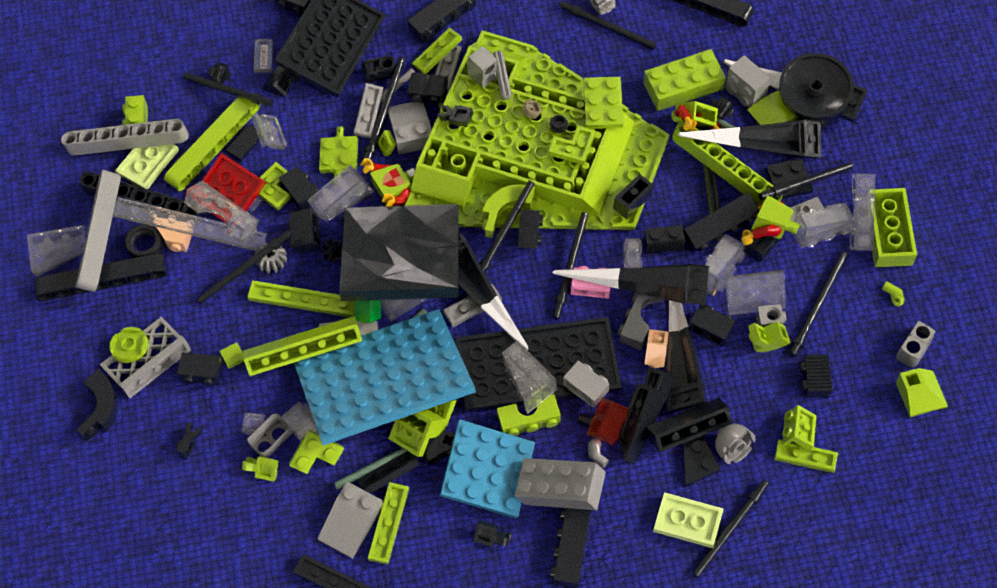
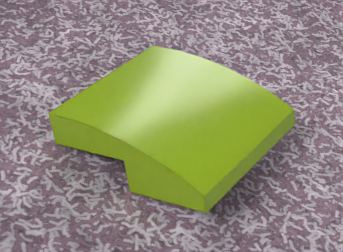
(771, 110)

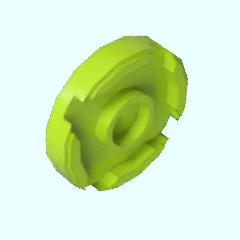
(129, 345)

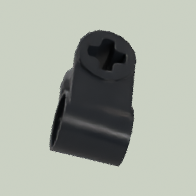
(378, 68)
(438, 448)

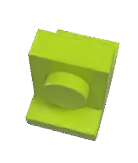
(769, 337)

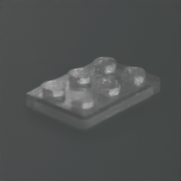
(752, 290)

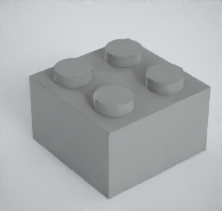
(747, 82)

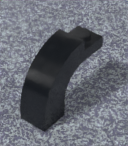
(106, 407)

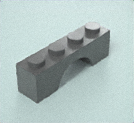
(635, 329)

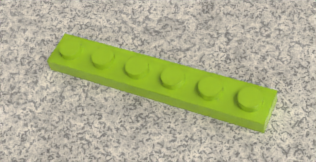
(300, 299)

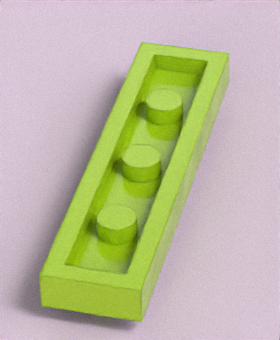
(388, 523)

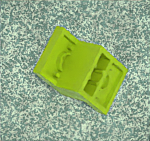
(416, 429)

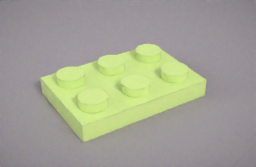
(146, 164)
(688, 520)

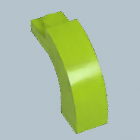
(500, 202)

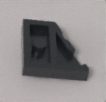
(698, 461)

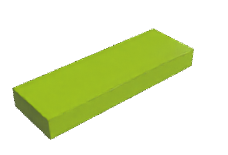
(437, 51)
(813, 458)

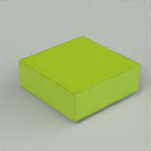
(386, 143)
(232, 355)

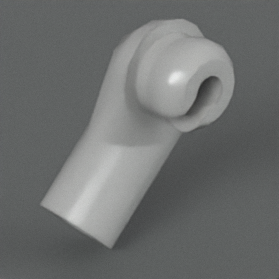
(594, 452)

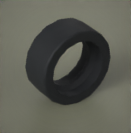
(139, 231)

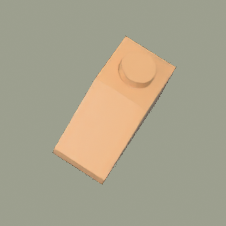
(174, 240)
(656, 348)

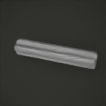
(502, 76)

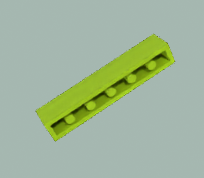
(302, 346)

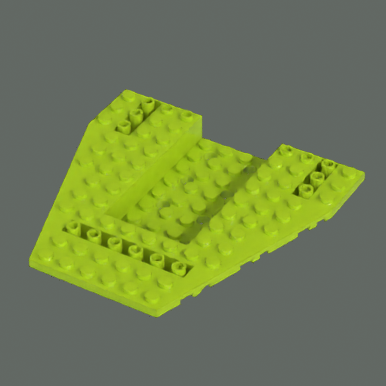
(468, 169)

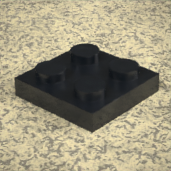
(788, 172)

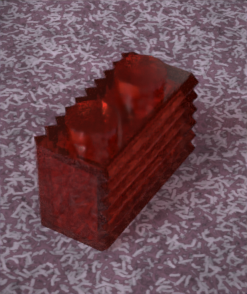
(608, 421)

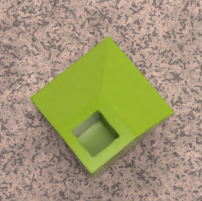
(920, 391)

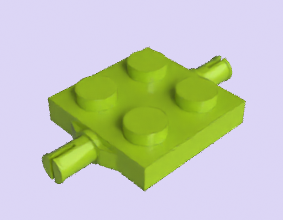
(338, 153)

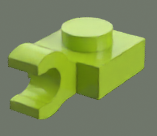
(263, 467)

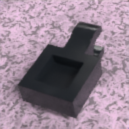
(187, 444)
(488, 534)

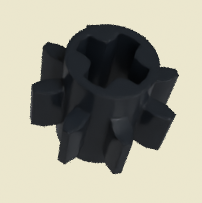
(220, 72)
(724, 107)
(328, 247)

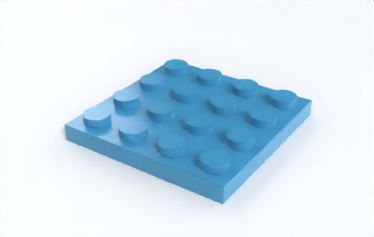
(485, 468)

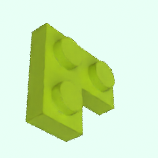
(574, 150)
(271, 191)
(311, 448)

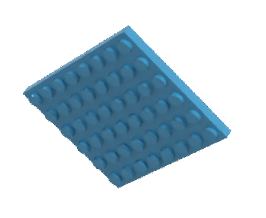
(384, 377)

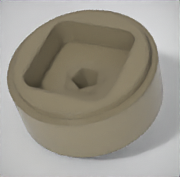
(531, 109)

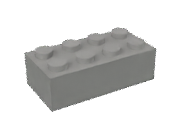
(560, 483)

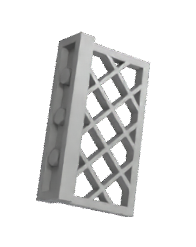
(153, 364)

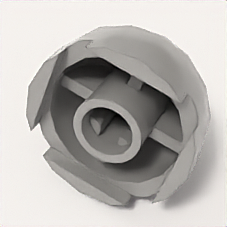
(733, 442)

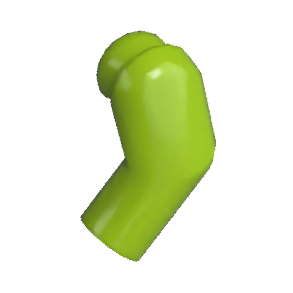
(896, 294)

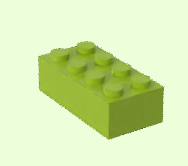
(684, 80)
(893, 229)

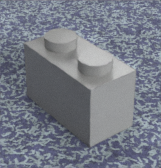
(586, 383)

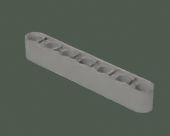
(125, 137)
(98, 231)

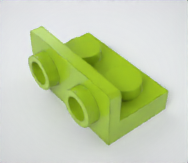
(799, 427)

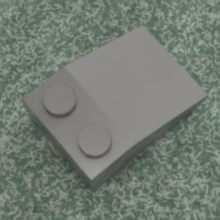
(409, 126)
(350, 520)

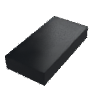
(244, 143)

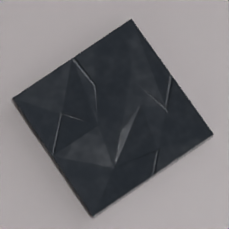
(400, 253)

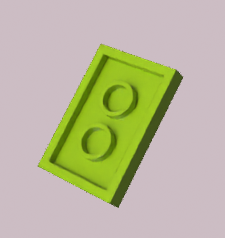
(603, 102)

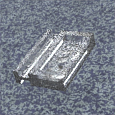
(269, 131)

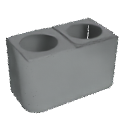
(487, 67)
(913, 359)
(267, 428)

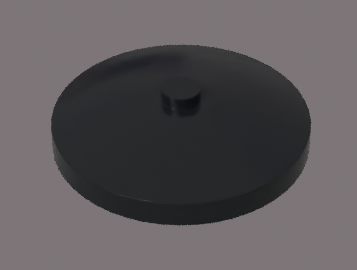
(816, 86)

